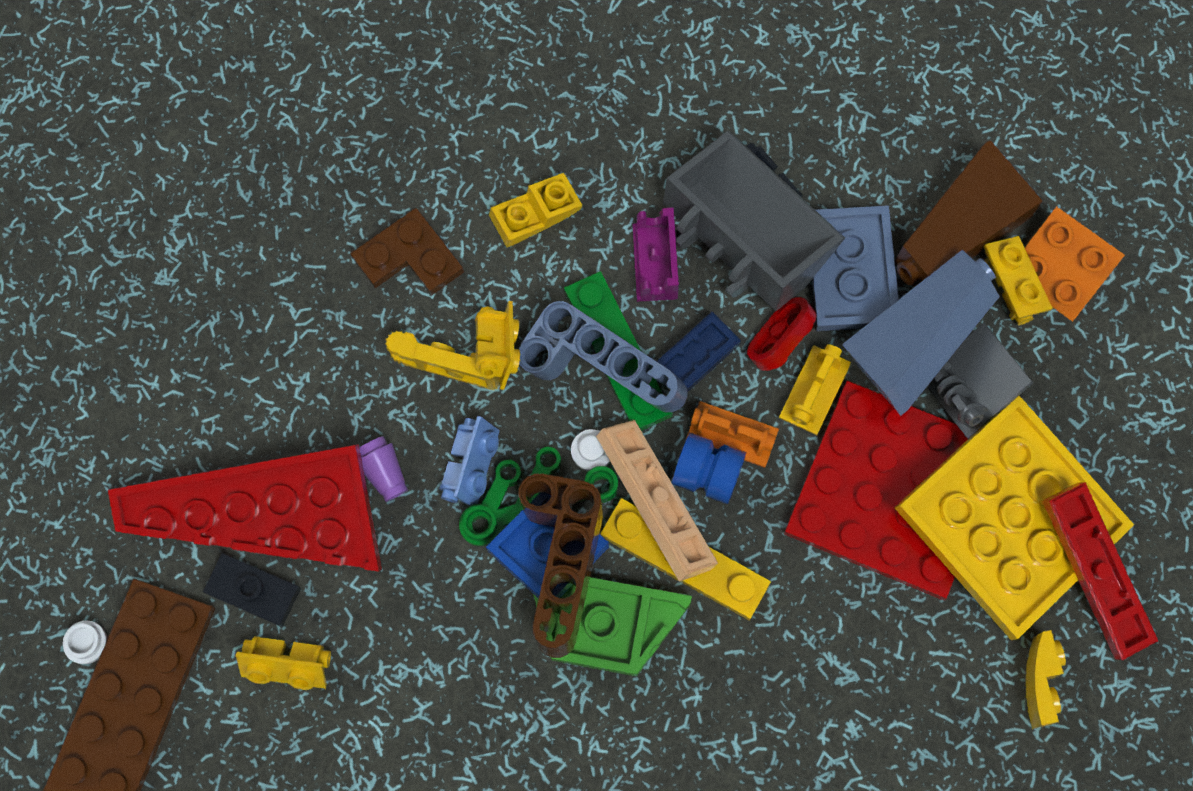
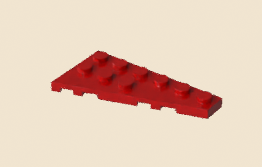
(277, 507)

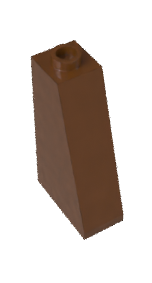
(976, 210)

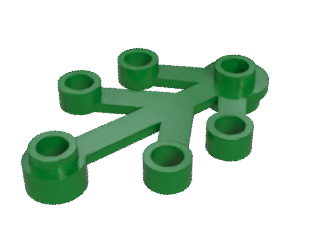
(500, 518)

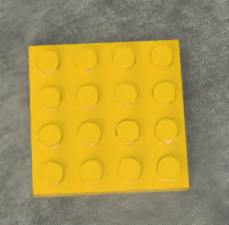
(989, 517)

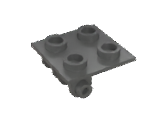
(978, 381)

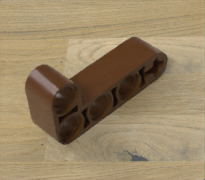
(562, 567)

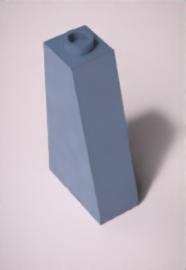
(923, 329)

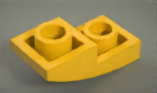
(535, 211)
(1043, 663)

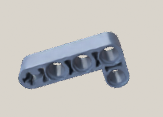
(610, 360)

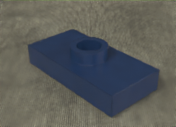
(700, 350)

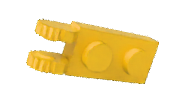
(437, 359)

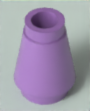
(383, 468)

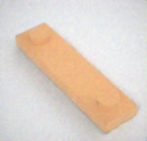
(657, 500)

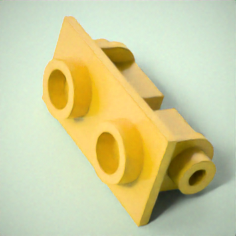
(1018, 279)
(495, 344)
(815, 388)
(264, 662)

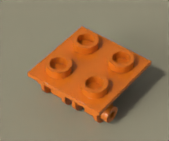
(1070, 262)

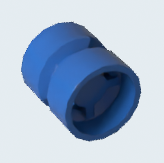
(708, 468)

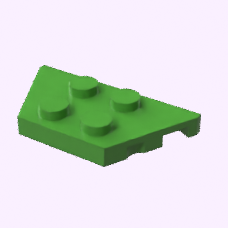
(621, 625)

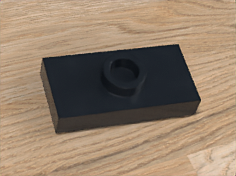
(252, 590)

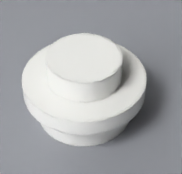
(588, 451)
(84, 642)

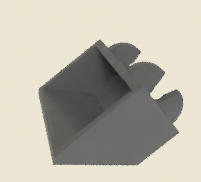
(749, 221)

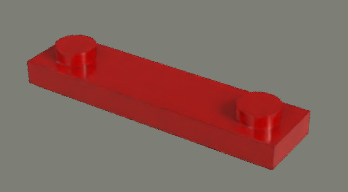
(1100, 571)

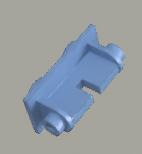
(477, 444)

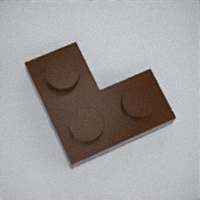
(410, 244)

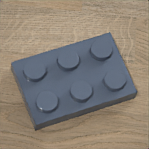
(860, 274)

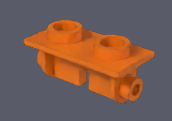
(735, 431)

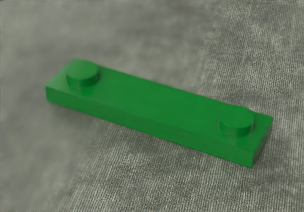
(596, 300)

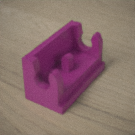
(655, 256)

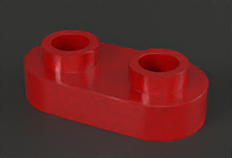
(781, 334)

